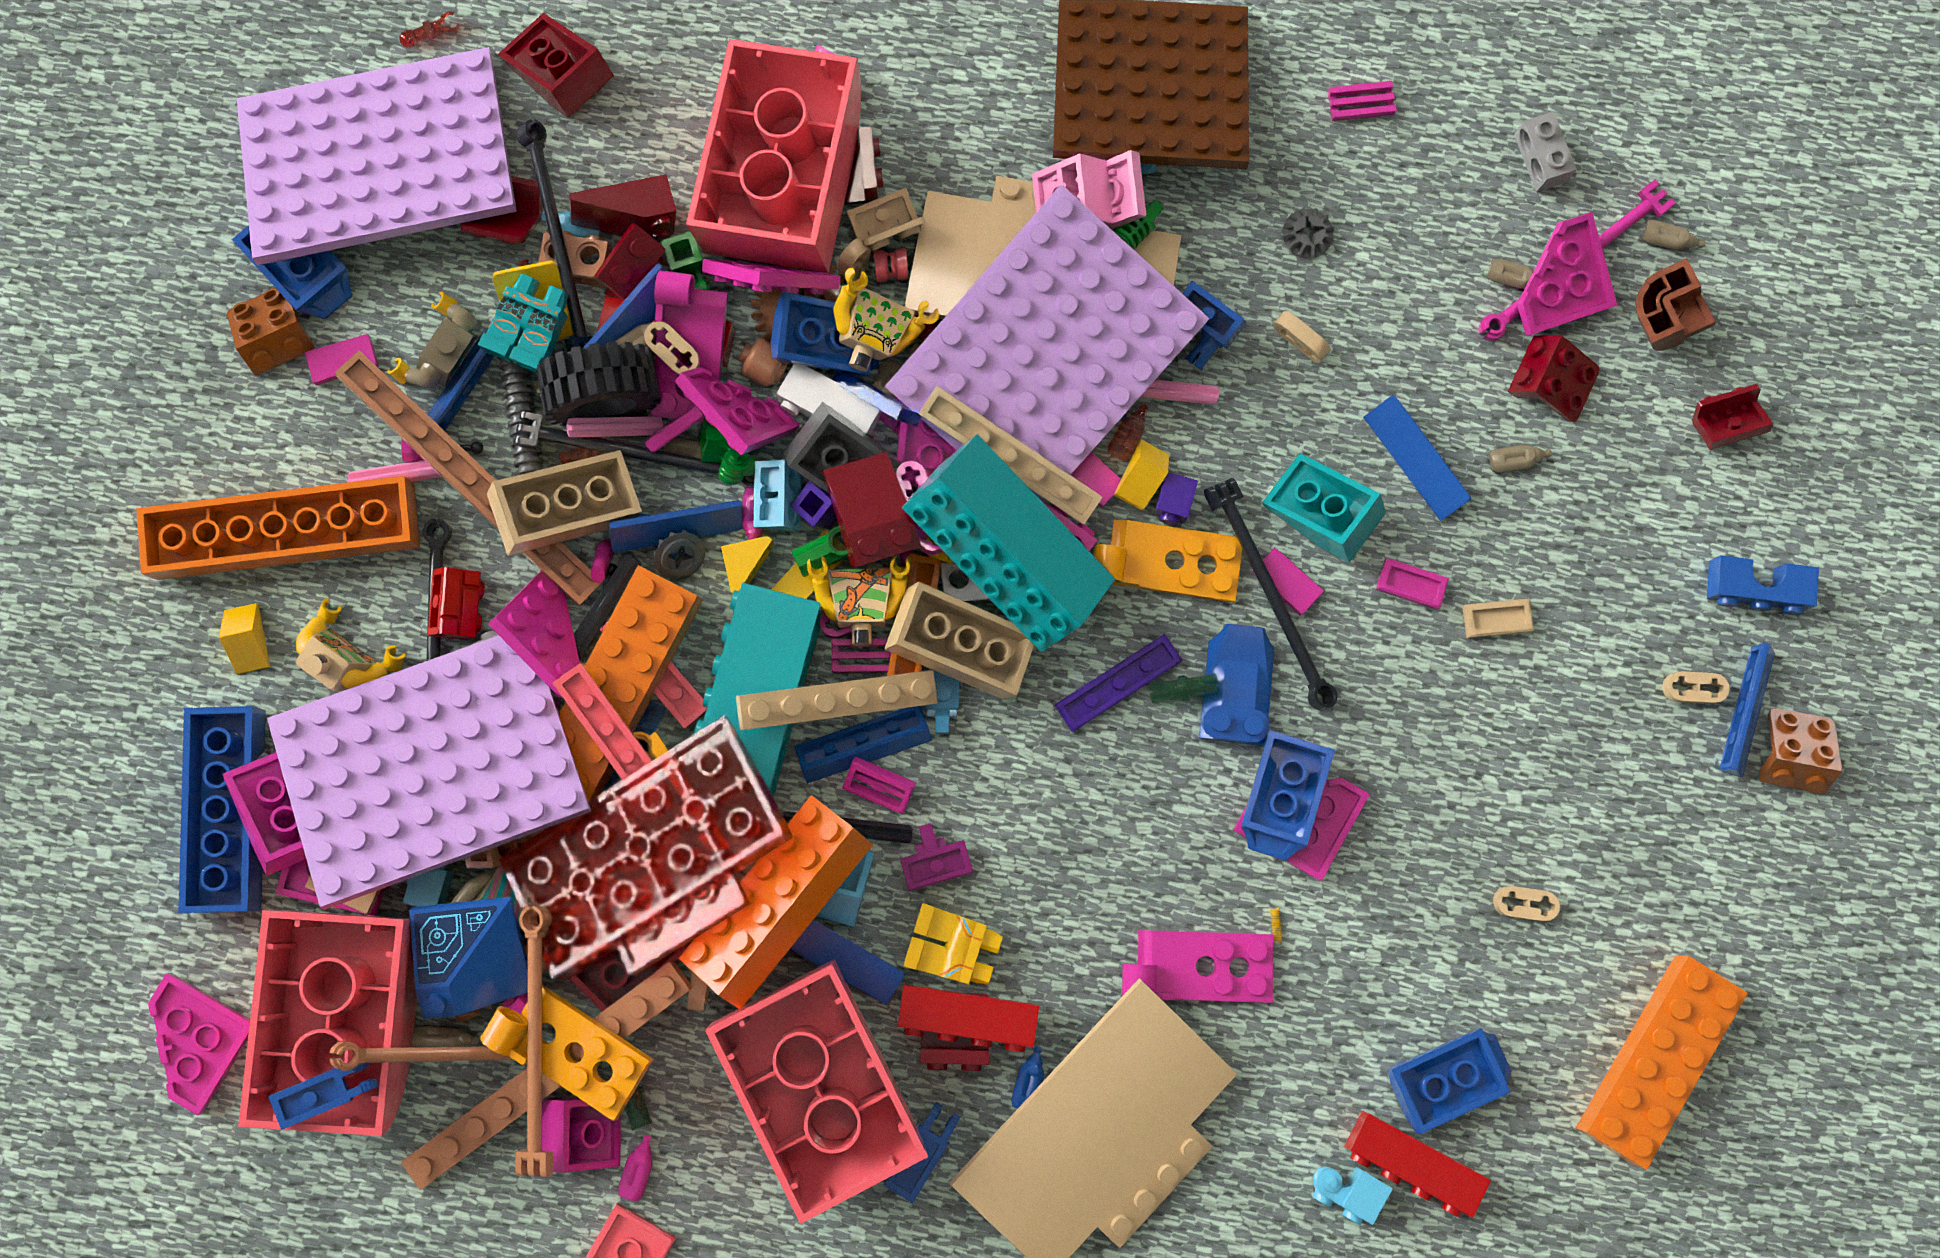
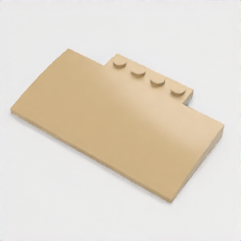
(968, 234)
(1100, 1133)

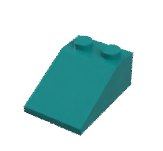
(1326, 506)

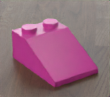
(266, 812)

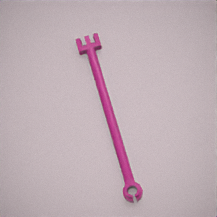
(1649, 203)

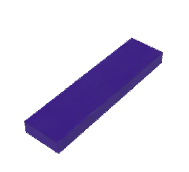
(1118, 683)

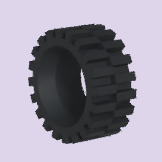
(598, 382)

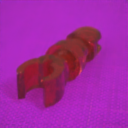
(429, 30)

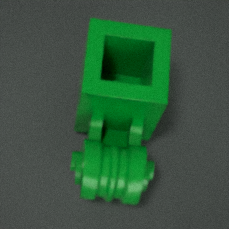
(686, 258)
(716, 449)

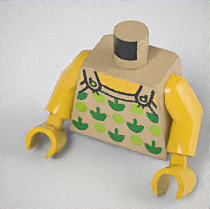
(874, 323)

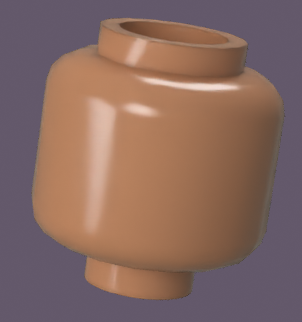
(759, 364)

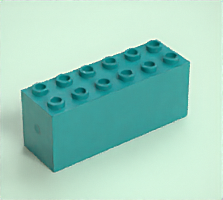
(1009, 544)
(763, 651)

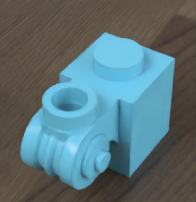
(428, 888)
(1361, 1196)

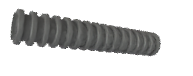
(519, 400)

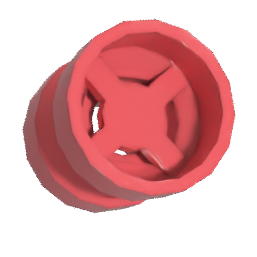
(898, 265)

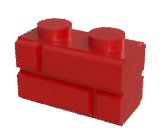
(455, 603)

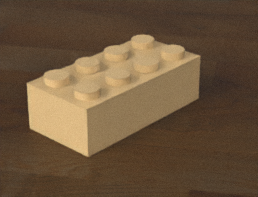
(563, 502)
(960, 641)

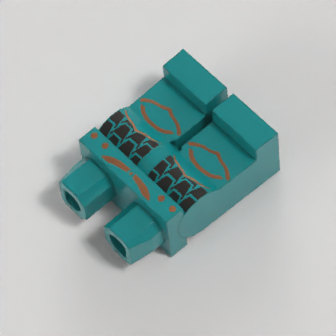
(526, 326)

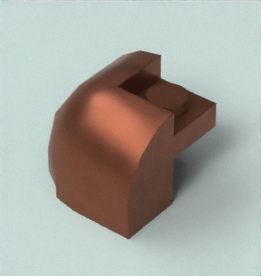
(1672, 306)

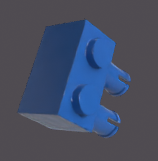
(1220, 328)

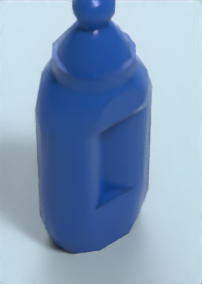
(1028, 1078)

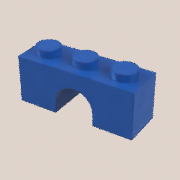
(1733, 582)

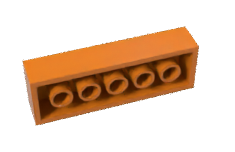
(785, 896)
(1661, 1061)

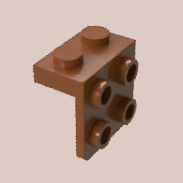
(267, 331)
(1802, 753)

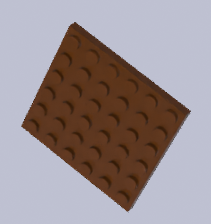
(1153, 82)

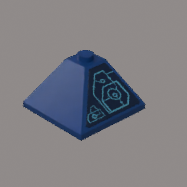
(467, 956)

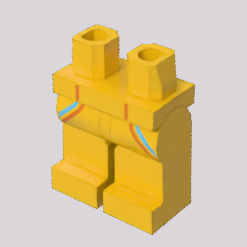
(962, 945)

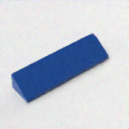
(635, 310)
(460, 385)
(1417, 457)
(702, 521)
(1747, 710)
(866, 740)
(856, 964)

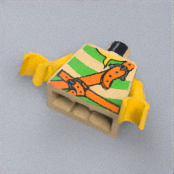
(860, 596)
(336, 660)

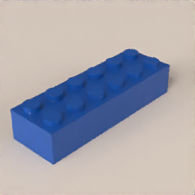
(216, 855)

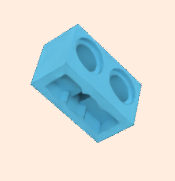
(774, 492)

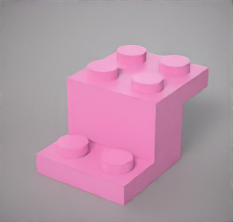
(1105, 187)

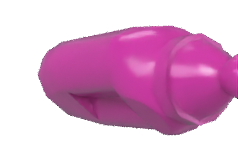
(748, 515)
(601, 560)
(636, 1171)

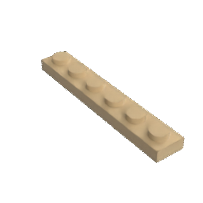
(1031, 467)
(836, 699)

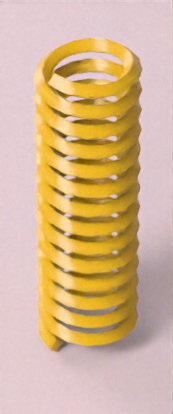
(1279, 925)

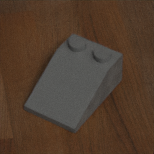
(829, 442)

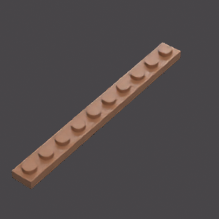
(455, 466)
(511, 1099)

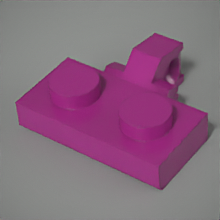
(935, 861)

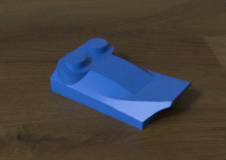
(310, 283)
(808, 335)
(1244, 670)
(1285, 795)
(1450, 1079)

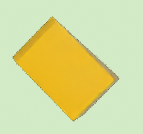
(1143, 475)
(745, 559)
(244, 638)

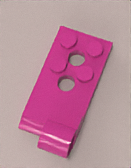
(700, 320)
(1169, 966)

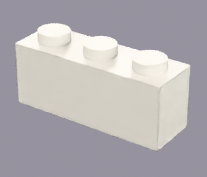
(806, 389)

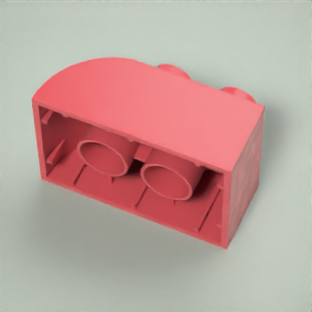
(777, 156)
(322, 985)
(817, 1091)

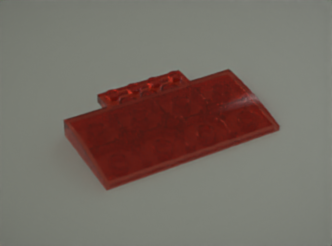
(651, 856)

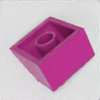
(579, 1135)

